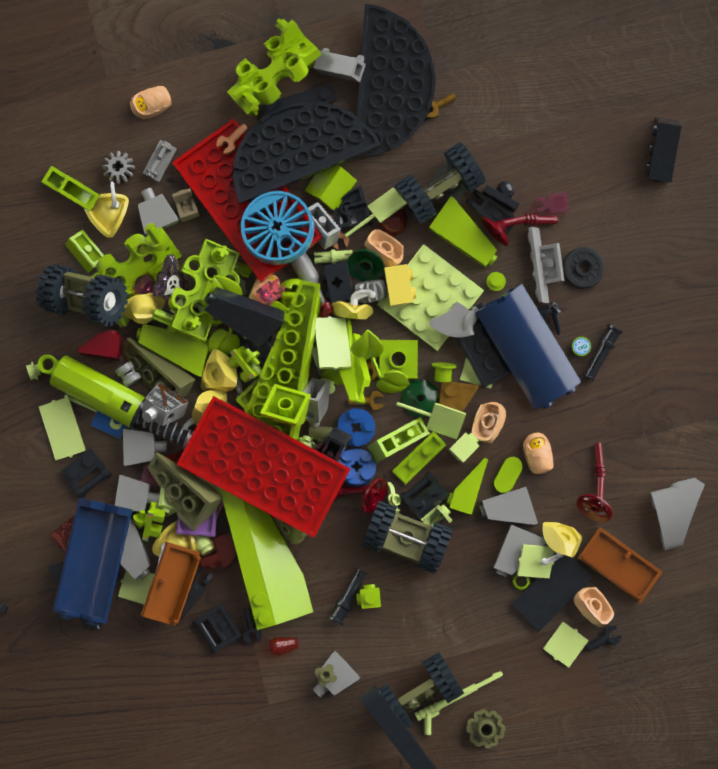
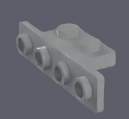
(546, 263)

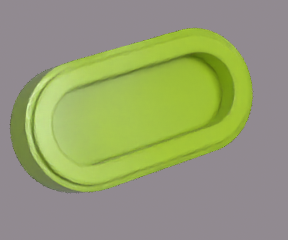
(508, 474)

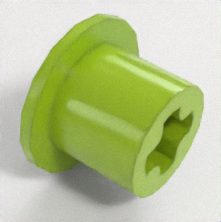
(443, 371)

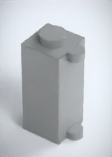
(340, 65)

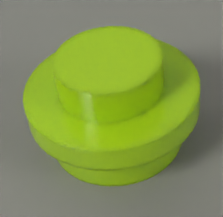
(496, 281)

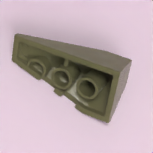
(157, 368)
(189, 494)

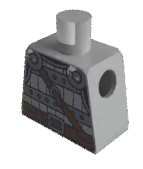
(163, 406)

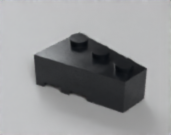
(663, 149)
(333, 444)

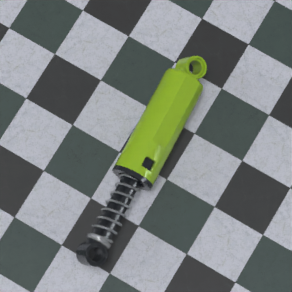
(106, 396)

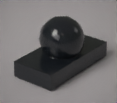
(502, 195)

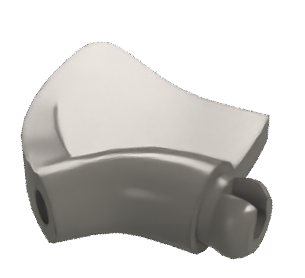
(456, 322)

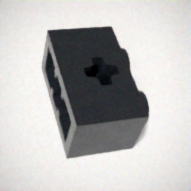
(340, 272)

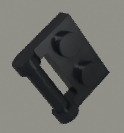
(83, 467)
(428, 498)
(223, 626)

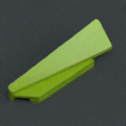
(358, 376)

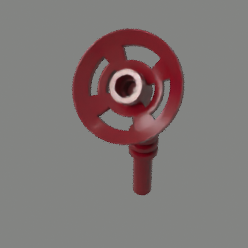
(497, 228)
(370, 494)
(597, 503)

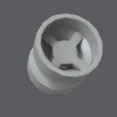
(131, 377)

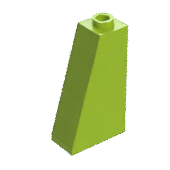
(462, 233)
(176, 347)

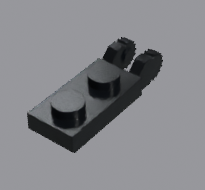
(490, 209)
(195, 591)

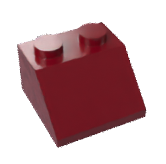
(103, 345)

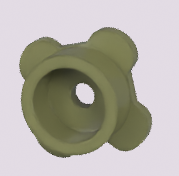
(330, 678)

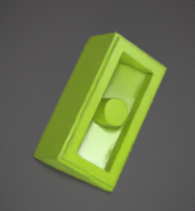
(84, 250)

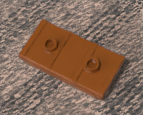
(620, 564)
(171, 584)

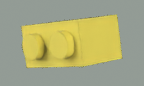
(399, 285)

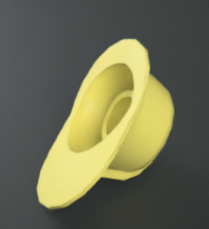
(142, 307)

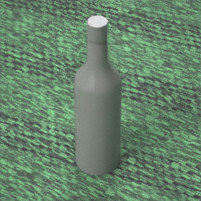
(306, 271)

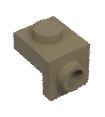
(185, 205)

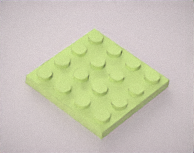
(437, 290)

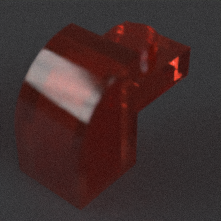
(225, 552)

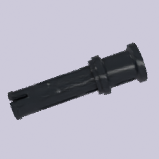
(606, 342)
(343, 605)

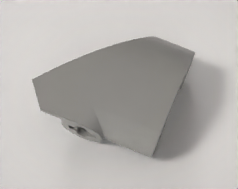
(675, 510)

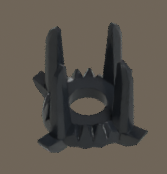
(551, 310)

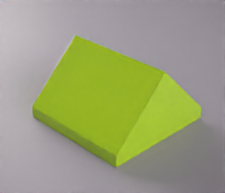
(331, 186)
(286, 405)

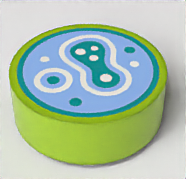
(581, 346)

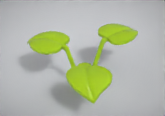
(220, 338)
(370, 347)

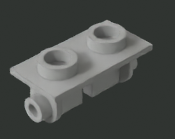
(159, 160)

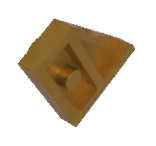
(456, 394)

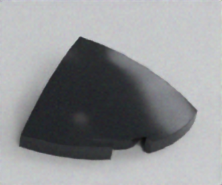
(352, 210)

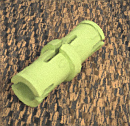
(332, 256)

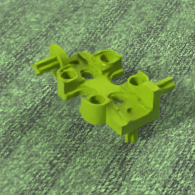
(289, 59)
(155, 243)
(185, 319)

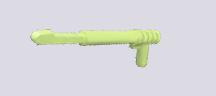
(433, 710)

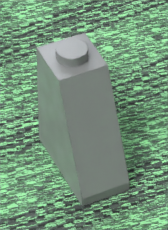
(510, 507)
(510, 551)
(134, 554)

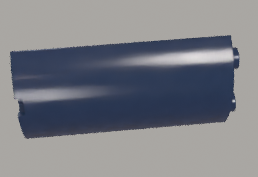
(528, 347)
(92, 561)

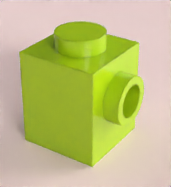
(369, 597)

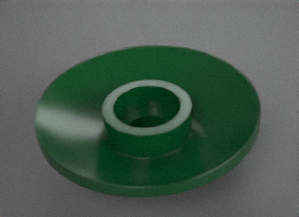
(365, 271)
(416, 388)

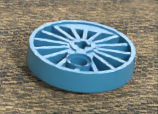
(283, 221)

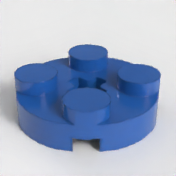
(367, 425)
(365, 460)

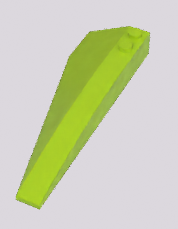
(290, 356)
(268, 567)

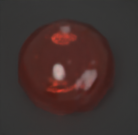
(394, 224)

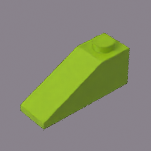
(398, 440)
(466, 492)

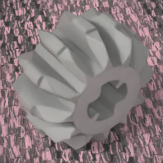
(125, 163)
(377, 286)

